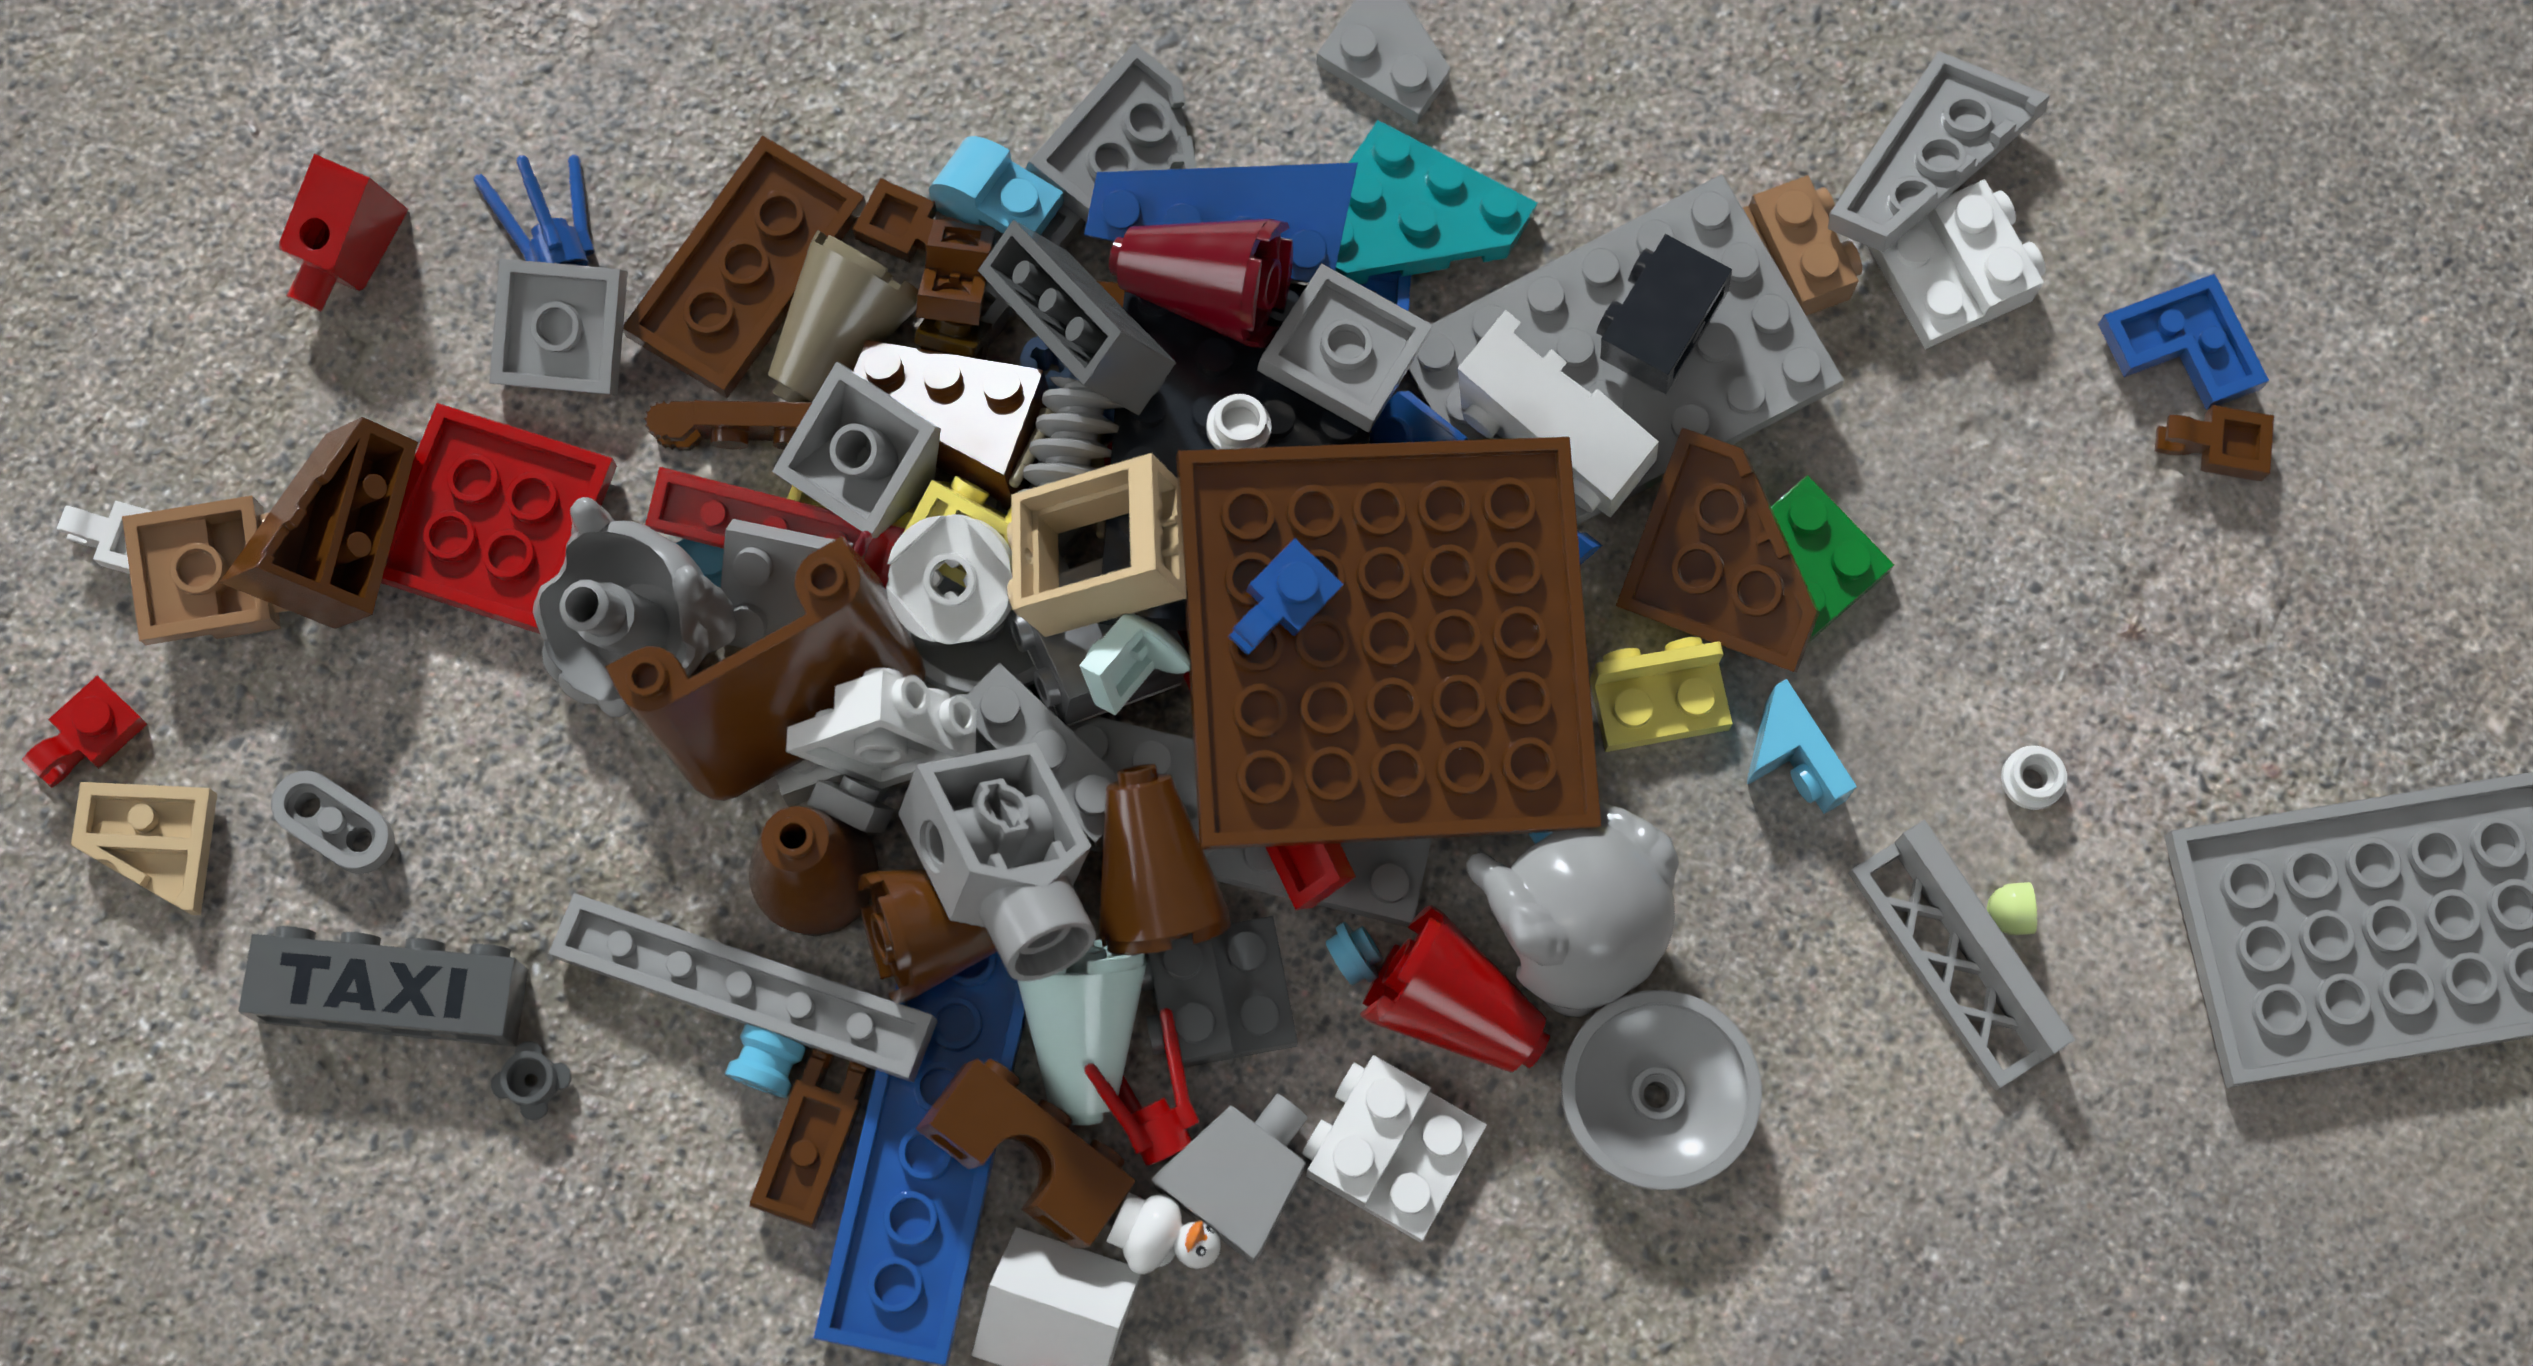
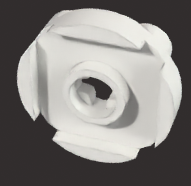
(916, 575)

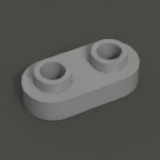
(335, 824)

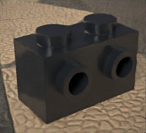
(1664, 312)

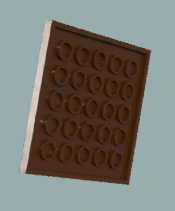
(1435, 680)

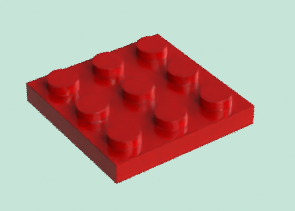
(489, 514)

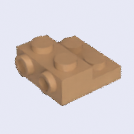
(1809, 255)
(177, 570)

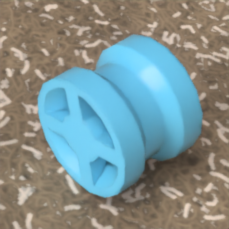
(765, 1061)

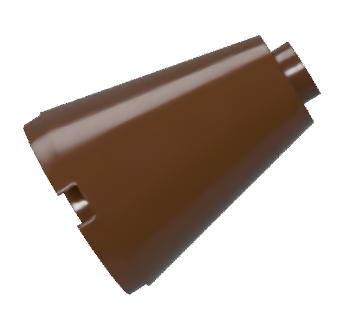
(1153, 869)
(810, 871)
(914, 935)

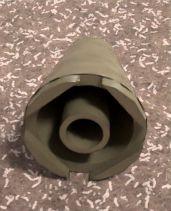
(833, 312)

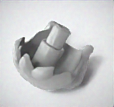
(624, 593)
(1585, 909)

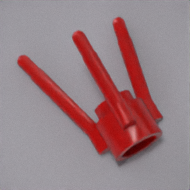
(1155, 1128)

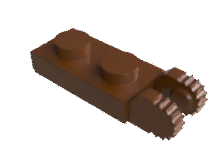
(724, 422)
(809, 1143)

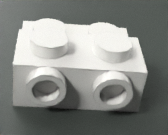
(1962, 265)
(885, 728)
(1392, 1147)

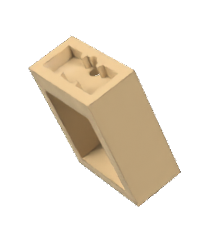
(1156, 545)

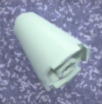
(1082, 1020)

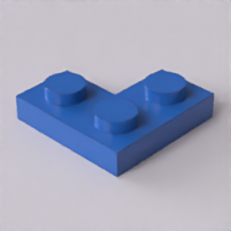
(2192, 325)

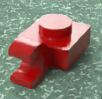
(90, 726)

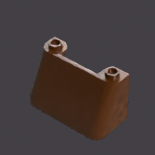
(733, 718)

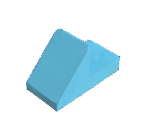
(1793, 736)

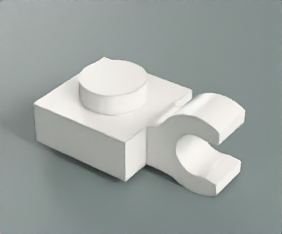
(100, 532)

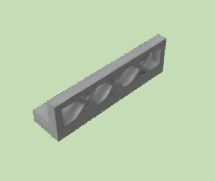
(1981, 943)

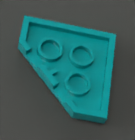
(1423, 210)

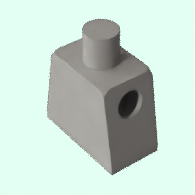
(1238, 1174)

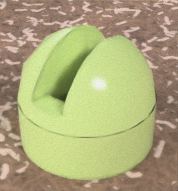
(2014, 908)

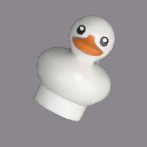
(1153, 1233)

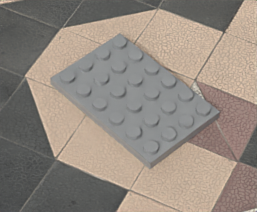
(1743, 375)
(2363, 928)

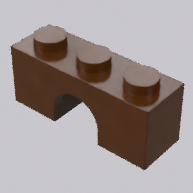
(1076, 1180)

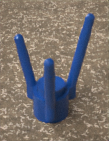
(552, 238)

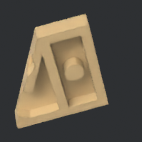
(149, 836)

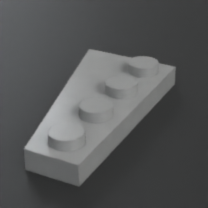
(1931, 147)

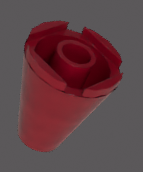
(1210, 273)

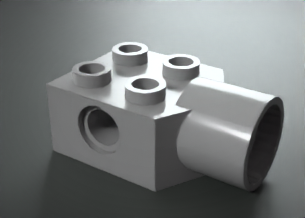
(1004, 854)

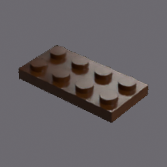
(741, 266)

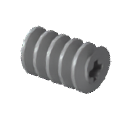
(1070, 431)

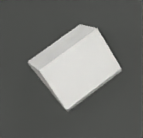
(1054, 1305)

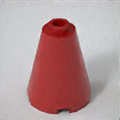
(1454, 998)

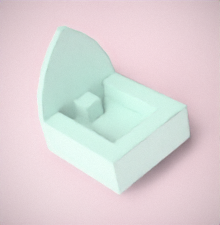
(1127, 657)

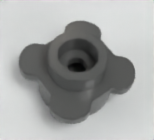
(512, 1080)

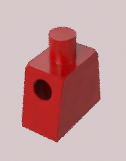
(337, 231)

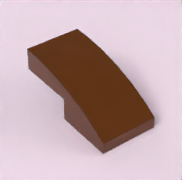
(951, 280)

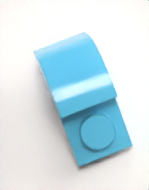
(991, 190)

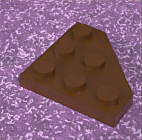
(1719, 558)

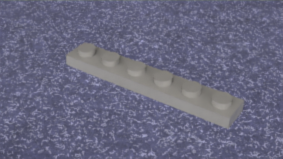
(744, 987)

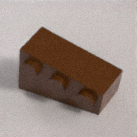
(331, 528)

